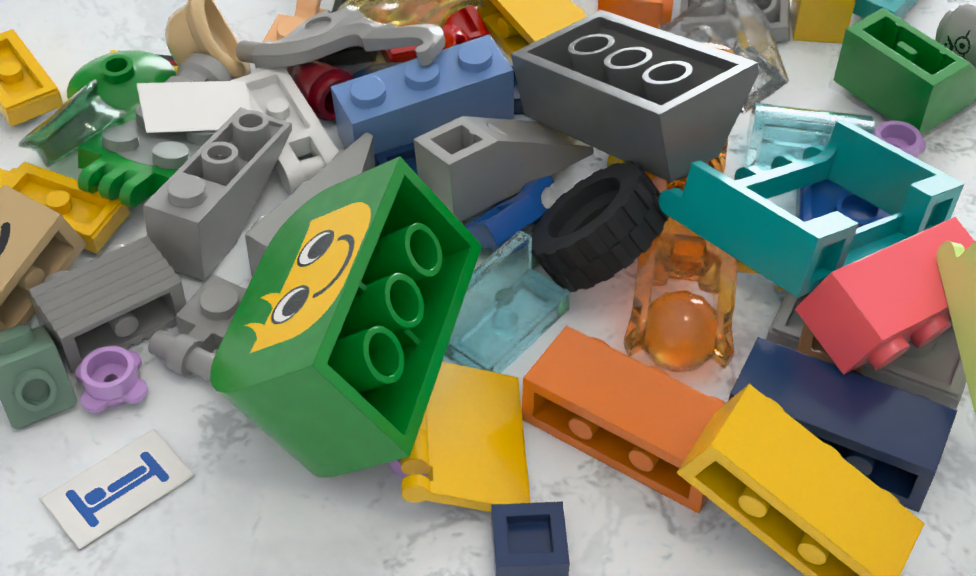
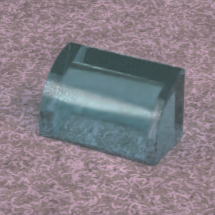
(790, 130)

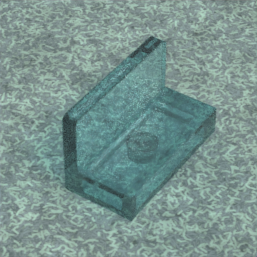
(505, 309)

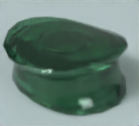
(71, 125)

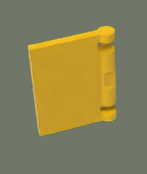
(469, 442)

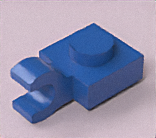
(509, 217)

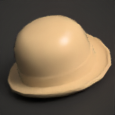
(203, 29)

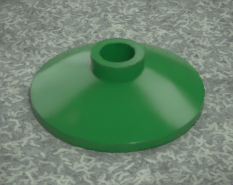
(118, 76)

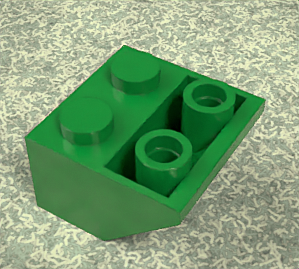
(904, 72)

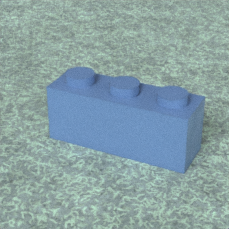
(415, 98)

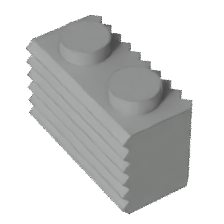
(109, 301)

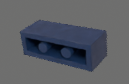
(873, 426)

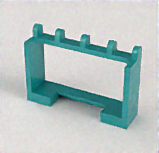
(804, 253)

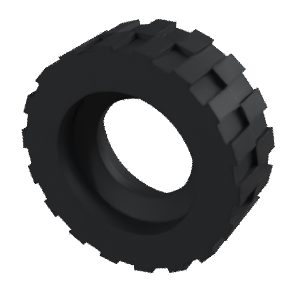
(598, 227)

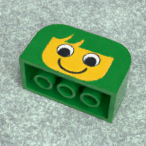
(349, 321)

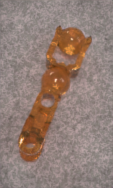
(681, 327)

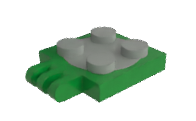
(133, 163)

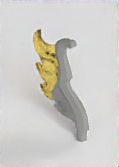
(360, 23)

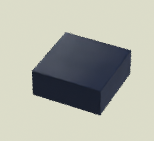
(529, 539)

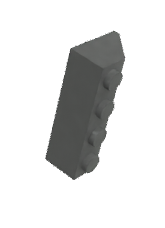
(635, 91)

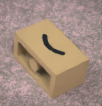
(32, 247)

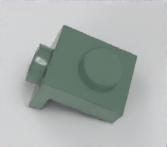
(32, 376)

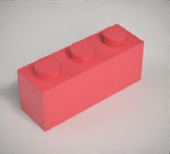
(883, 301)

